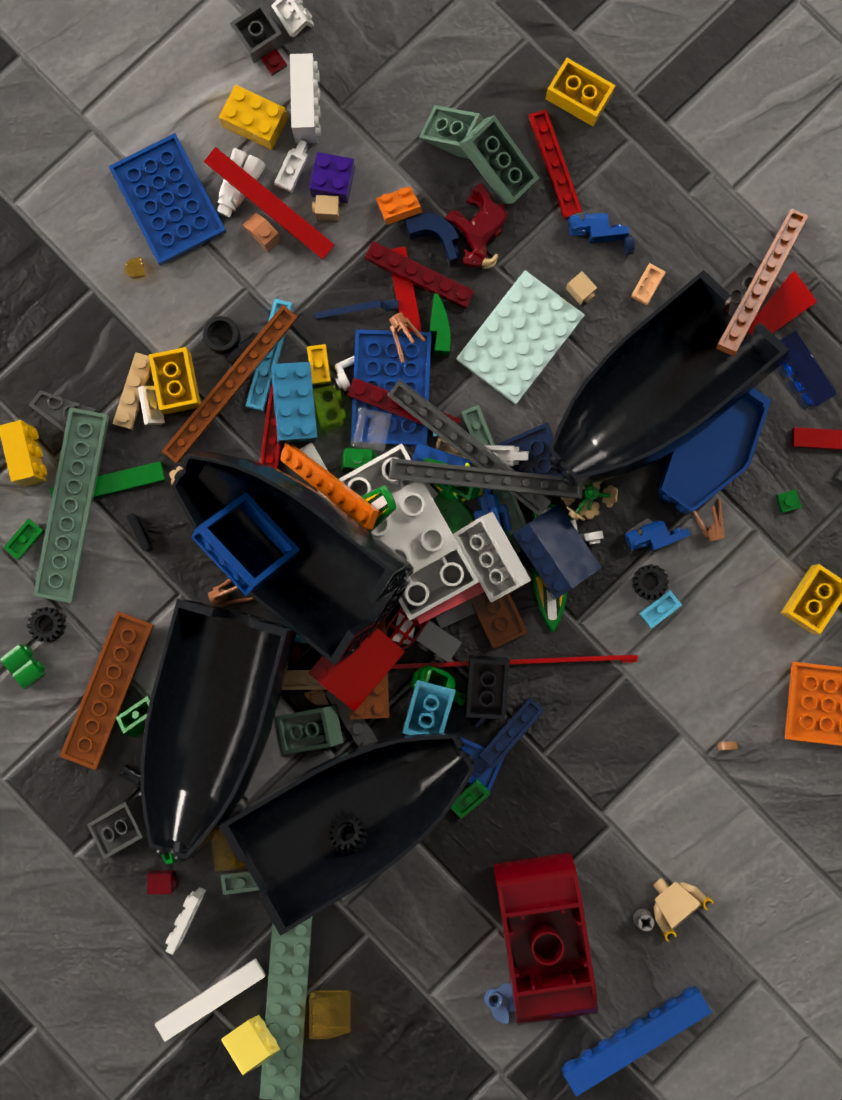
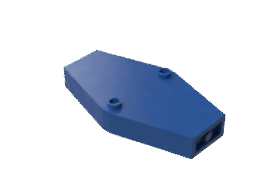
(714, 455)

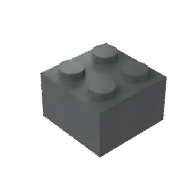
(257, 32)
(438, 641)

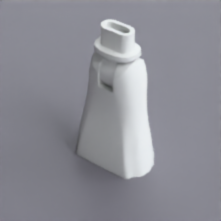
(230, 197)

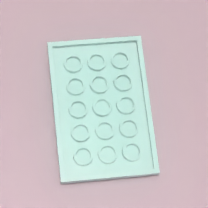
(520, 337)

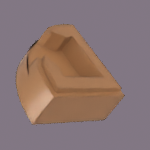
(317, 697)

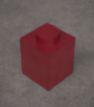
(161, 882)

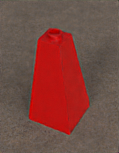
(785, 305)

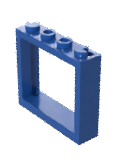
(227, 561)

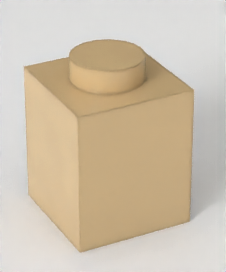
(326, 208)
(581, 288)

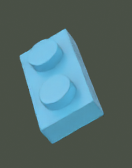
(660, 609)

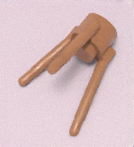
(401, 324)
(716, 530)
(219, 595)

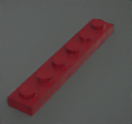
(419, 275)
(378, 398)

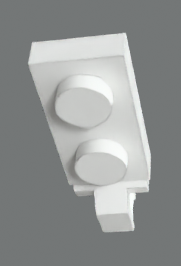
(292, 167)
(509, 454)

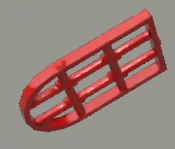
(405, 635)

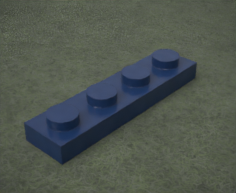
(511, 733)

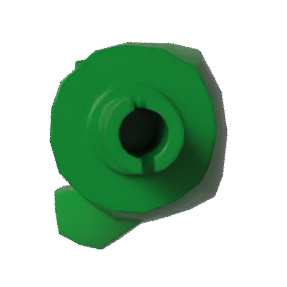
(438, 677)

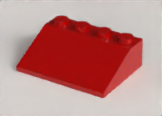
(360, 672)

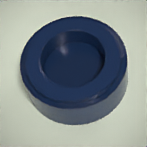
(628, 245)

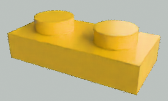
(319, 364)

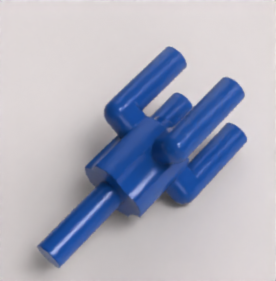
(488, 504)

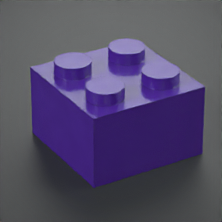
(332, 176)

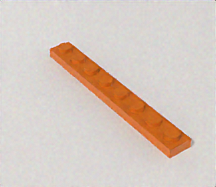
(329, 486)

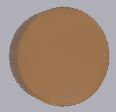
(727, 745)

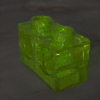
(324, 408)

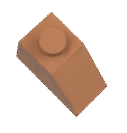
(262, 232)

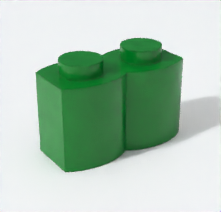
(23, 666)

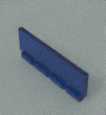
(808, 371)

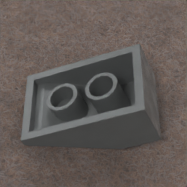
(119, 827)

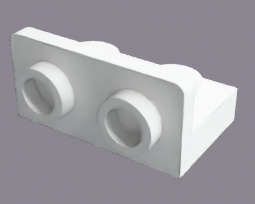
(292, 15)

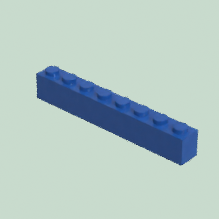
(636, 1040)

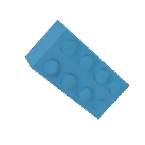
(293, 402)

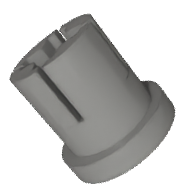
(643, 913)

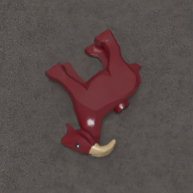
(482, 228)

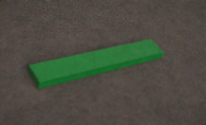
(127, 479)

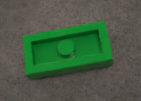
(24, 539)
(470, 798)

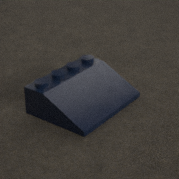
(556, 552)

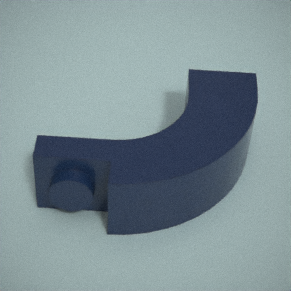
(435, 226)

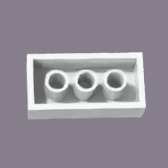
(305, 98)
(491, 557)

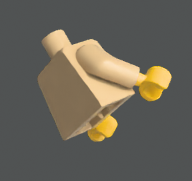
(676, 904)

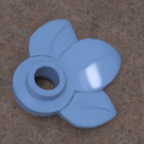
(503, 1004)

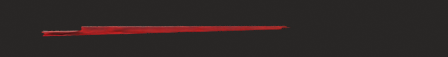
(624, 658)

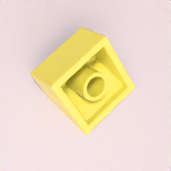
(250, 1044)

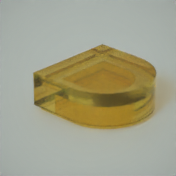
(135, 268)

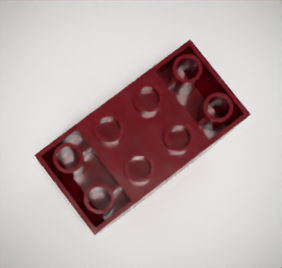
(545, 938)

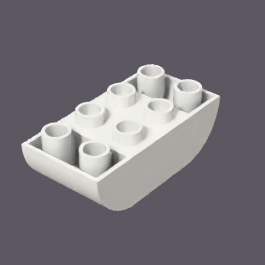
(416, 534)

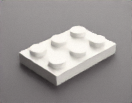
(184, 920)

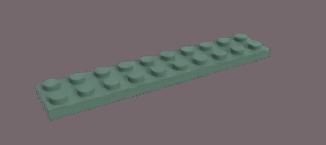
(71, 505)
(286, 1011)

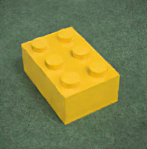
(580, 92)
(253, 117)
(174, 380)
(22, 453)
(814, 599)

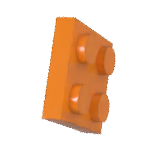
(398, 205)

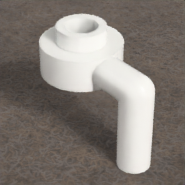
(342, 380)
(593, 537)

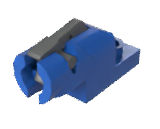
(596, 227)
(654, 534)

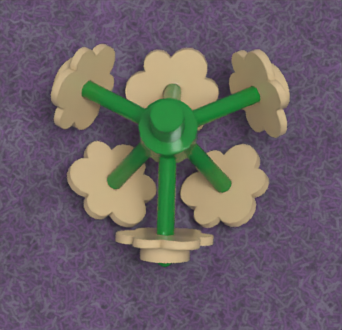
(587, 506)

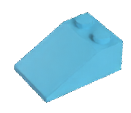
(428, 709)

